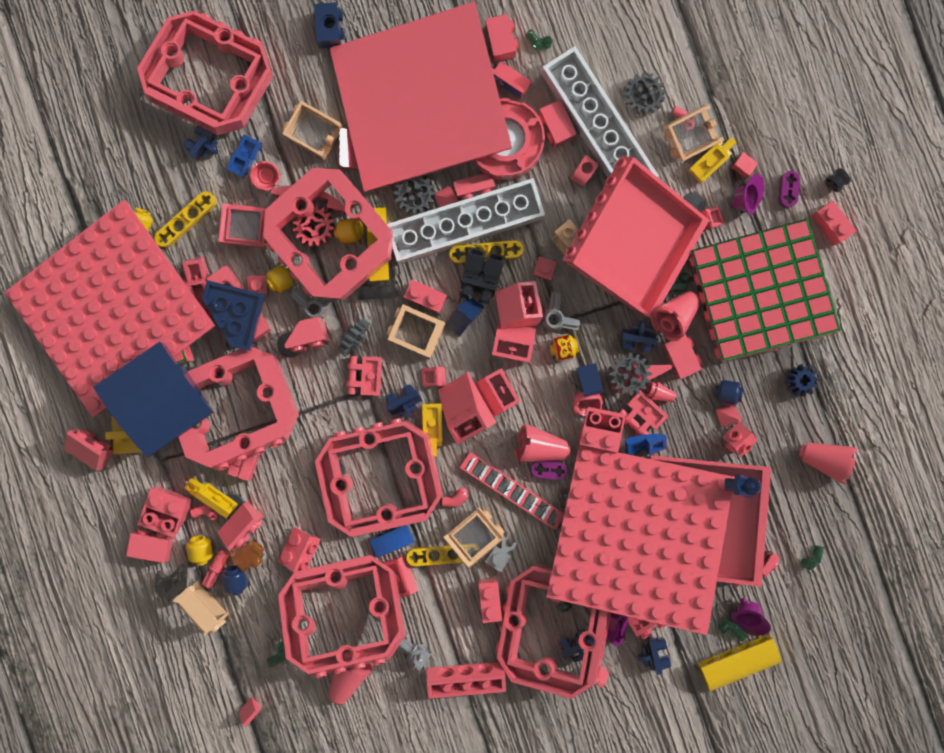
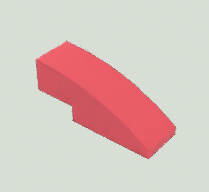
(196, 276)

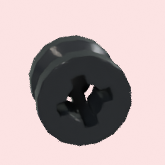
(838, 180)

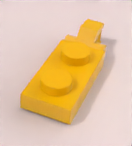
(711, 160)
(433, 424)
(211, 497)

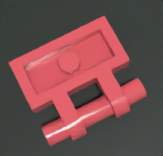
(370, 378)
(647, 410)

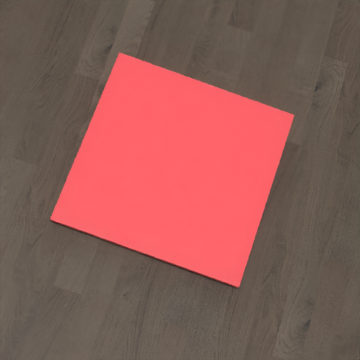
(420, 97)
(107, 303)
(641, 539)

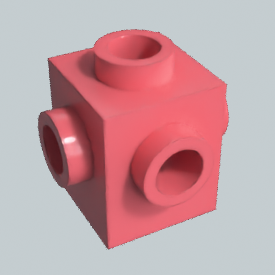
(739, 439)

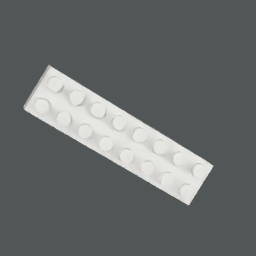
(592, 111)
(466, 221)

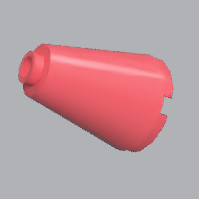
(676, 315)
(539, 445)
(829, 459)
(346, 683)

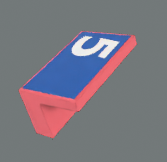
(511, 80)

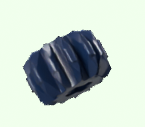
(804, 387)

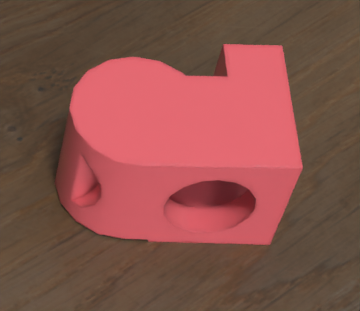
(584, 171)

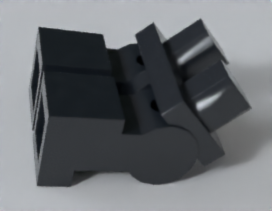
(481, 274)

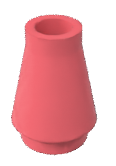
(659, 392)

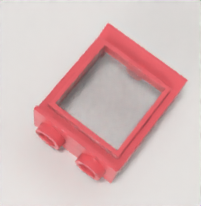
(242, 226)

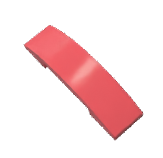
(333, 204)

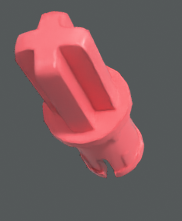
(215, 569)

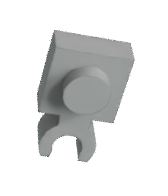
(499, 556)

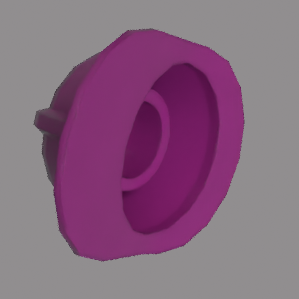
(749, 195)
(750, 618)

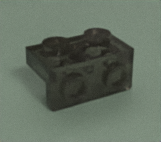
(378, 290)
(171, 585)

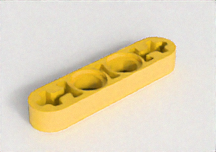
(187, 222)
(487, 247)
(443, 551)

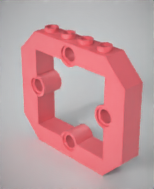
(172, 38)
(287, 207)
(281, 400)
(336, 499)
(293, 615)
(530, 673)

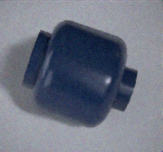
(729, 392)
(233, 580)

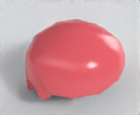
(264, 175)
(581, 402)

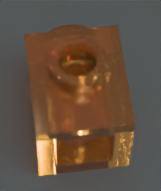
(249, 556)

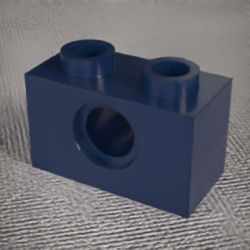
(325, 14)

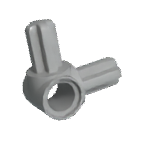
(307, 303)
(561, 321)
(416, 654)

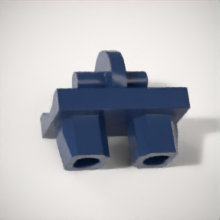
(203, 146)
(630, 336)
(405, 404)
(743, 485)
(655, 645)
(569, 650)

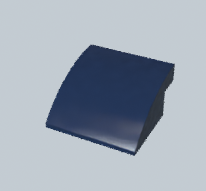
(153, 399)

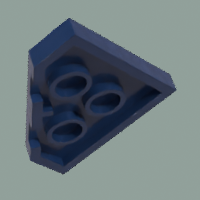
(235, 312)

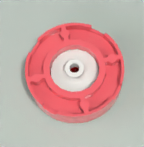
(527, 143)

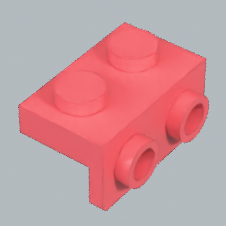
(473, 186)
(298, 550)

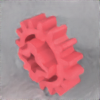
(321, 224)

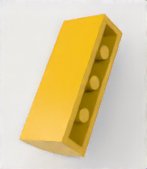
(739, 662)

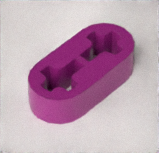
(793, 190)
(547, 474)
(617, 629)

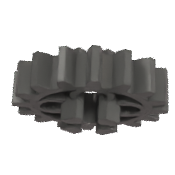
(655, 97)
(409, 204)
(352, 338)
(633, 383)

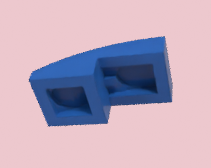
(244, 156)
(650, 442)
(391, 541)

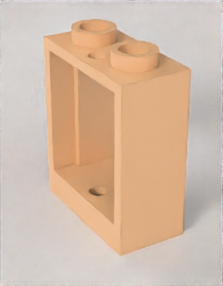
(399, 314)

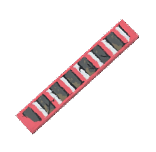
(512, 490)

